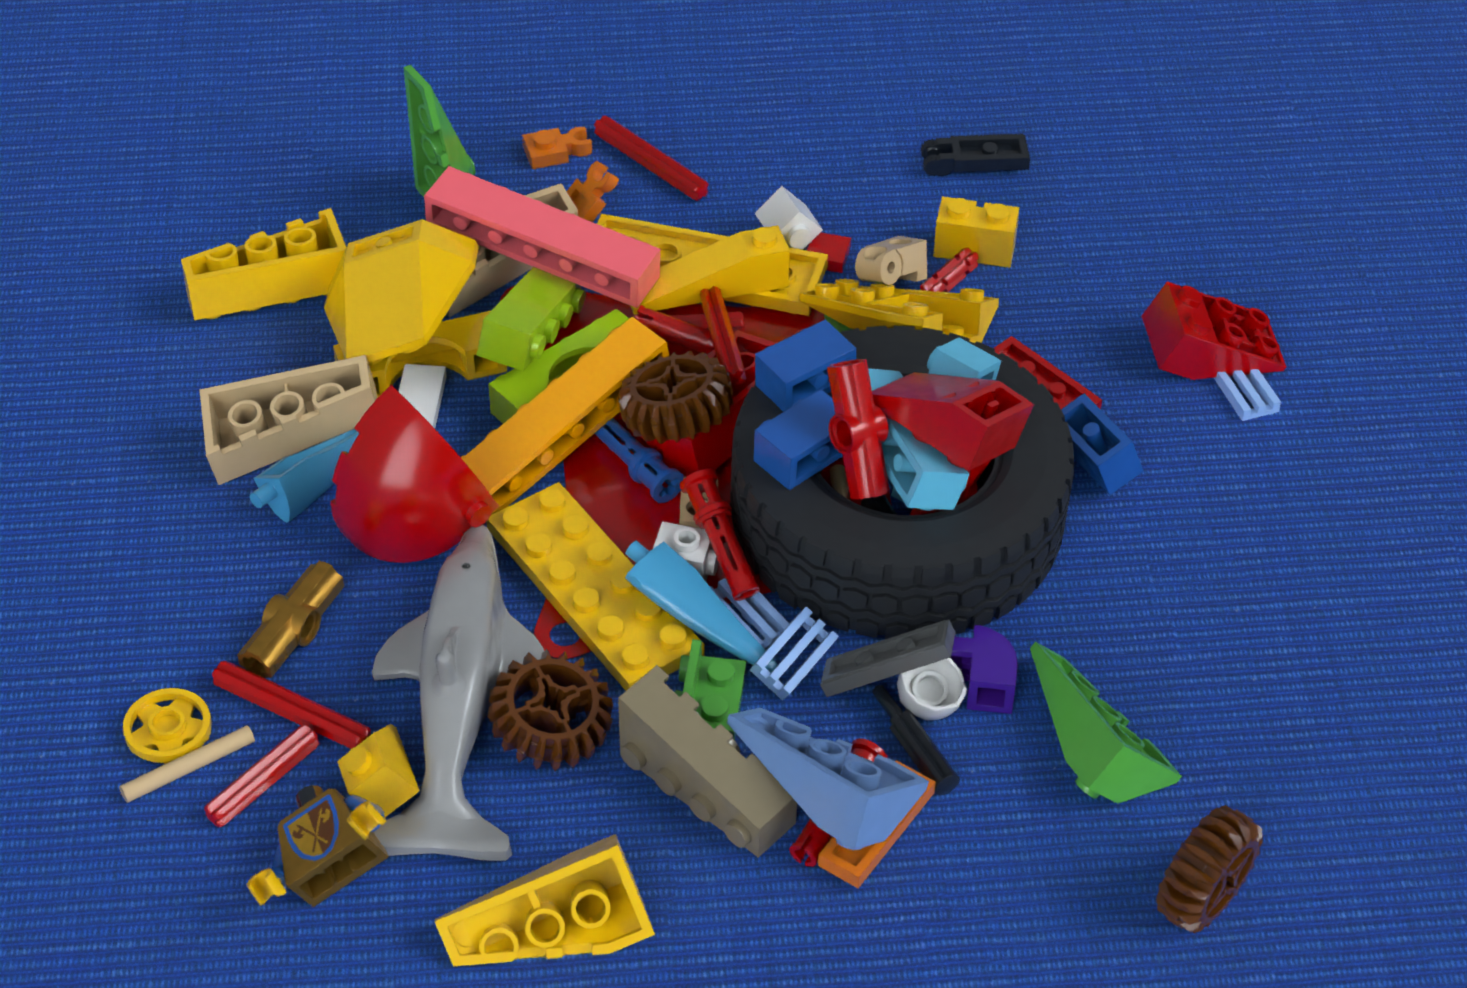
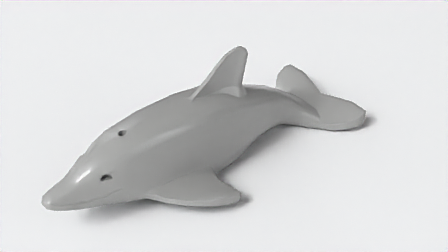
(456, 658)

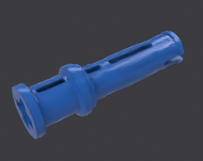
(650, 476)

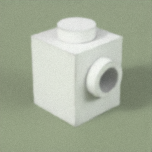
(791, 216)
(691, 545)

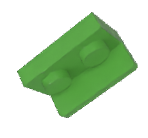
(714, 684)

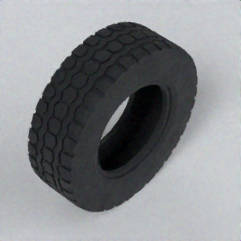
(908, 570)

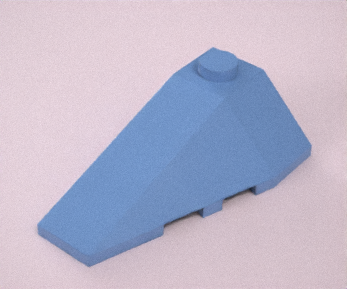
(838, 790)

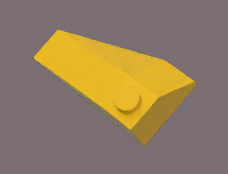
(736, 265)
(557, 910)

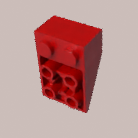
(1209, 335)
(957, 415)

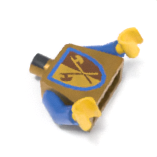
(322, 846)

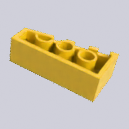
(265, 269)

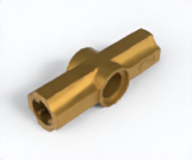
(291, 620)

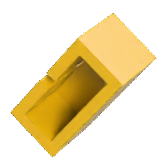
(983, 230)

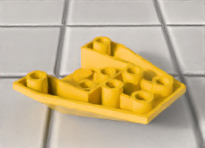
(397, 288)
(883, 305)

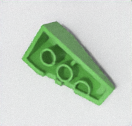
(431, 134)
(1095, 735)

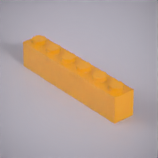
(562, 414)

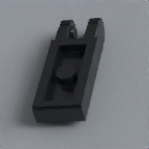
(975, 154)

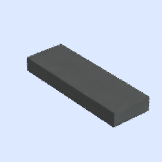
(888, 658)

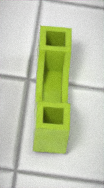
(519, 387)

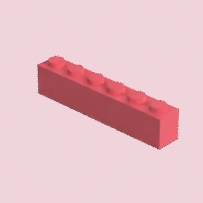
(544, 236)

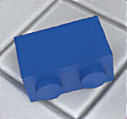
(800, 363)
(797, 441)
(1101, 445)

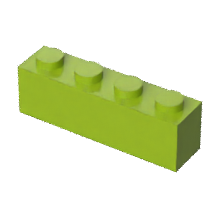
(529, 318)

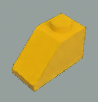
(379, 770)

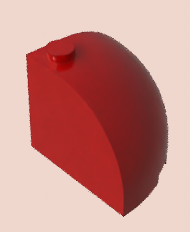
(404, 486)

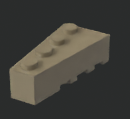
(701, 764)

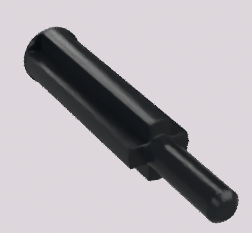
(918, 744)

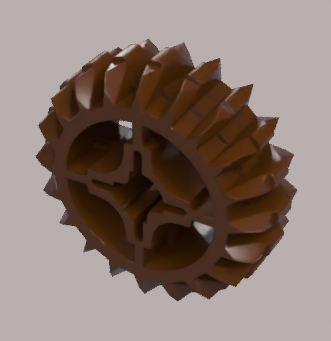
(675, 397)
(545, 730)
(1209, 868)

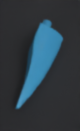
(301, 477)
(687, 597)

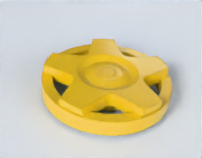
(167, 726)

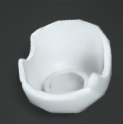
(932, 689)

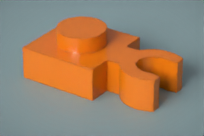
(552, 148)
(588, 194)

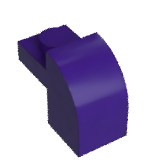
(990, 668)

